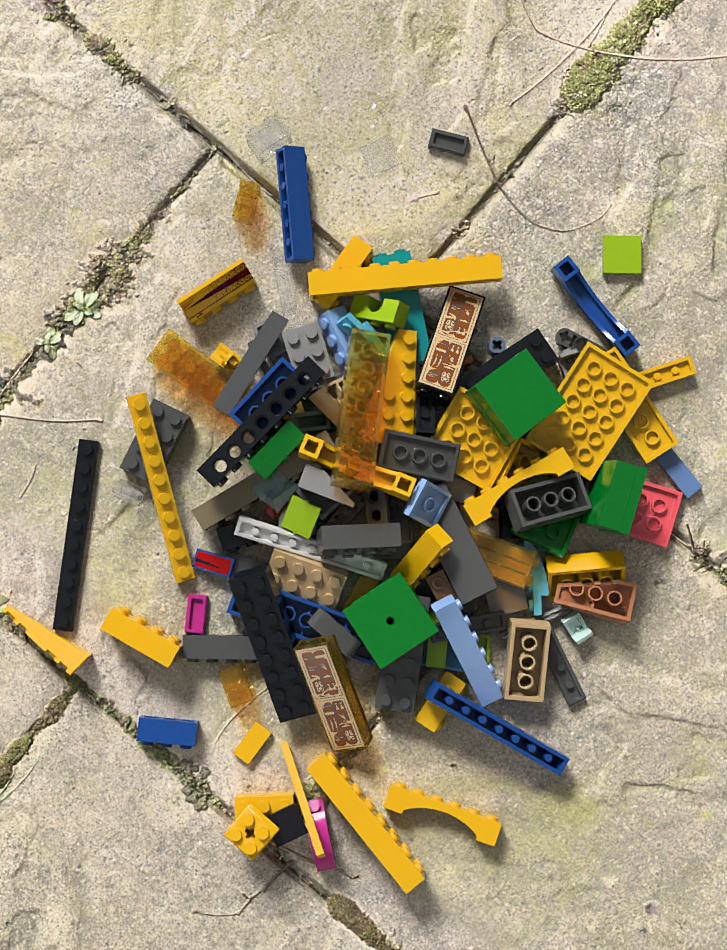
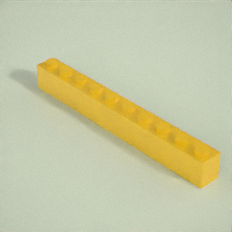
(405, 276)

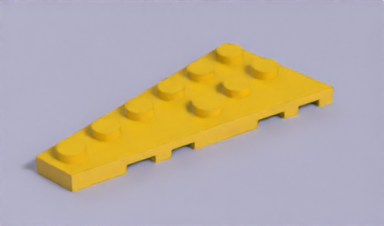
(399, 384)

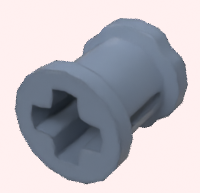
(495, 340)

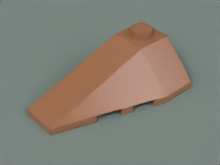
(604, 600)

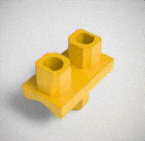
(226, 358)

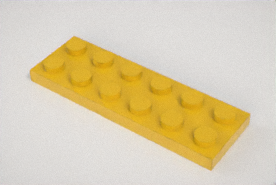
(647, 427)

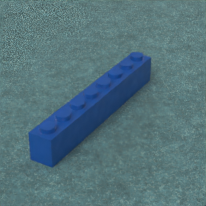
(496, 727)

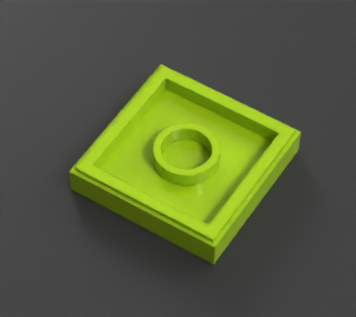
(621, 255)

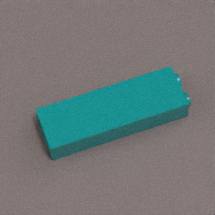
(415, 318)

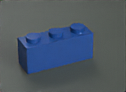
(167, 731)

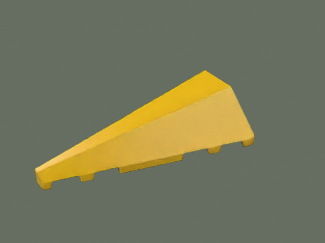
(60, 648)

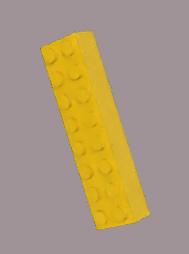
(366, 821)

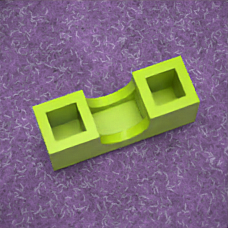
(391, 314)

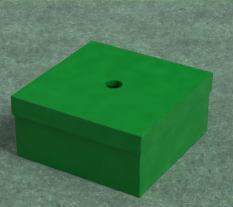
(515, 397)
(614, 497)
(391, 620)

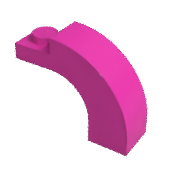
(319, 814)

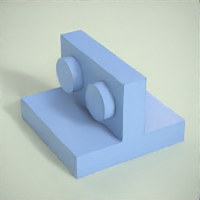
(427, 503)

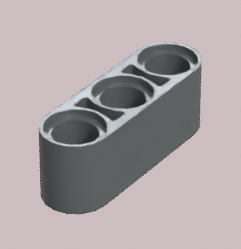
(327, 625)

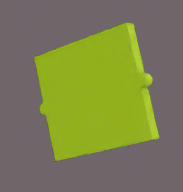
(301, 517)

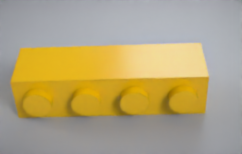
(354, 253)
(424, 555)

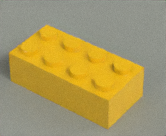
(142, 636)

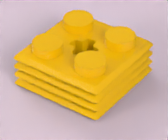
(239, 832)

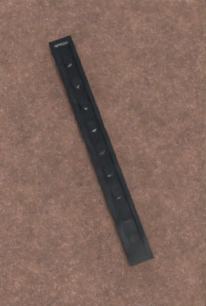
(76, 535)

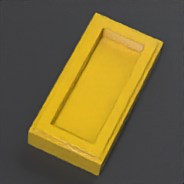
(252, 742)

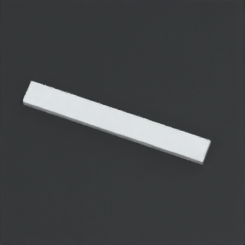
(297, 544)

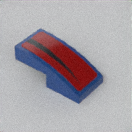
(214, 563)

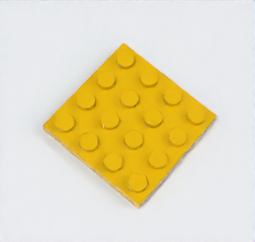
(481, 450)

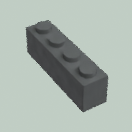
(217, 647)

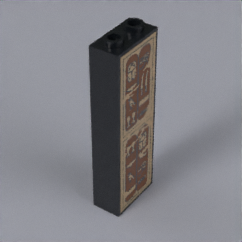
(449, 344)

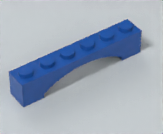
(576, 286)

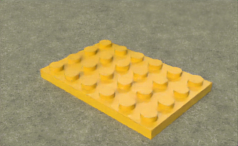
(598, 406)

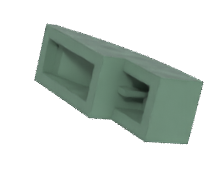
(312, 422)

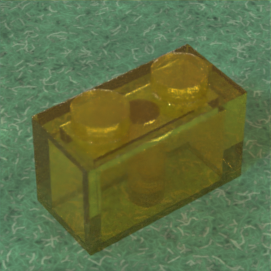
(237, 685)

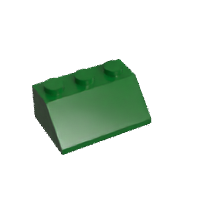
(275, 449)

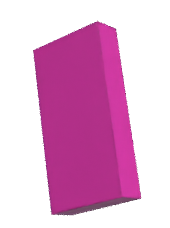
(196, 614)

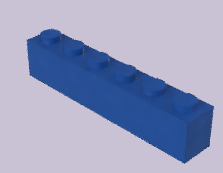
(295, 204)

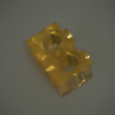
(246, 202)

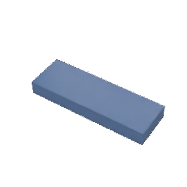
(678, 473)

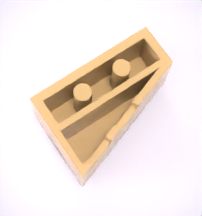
(328, 399)

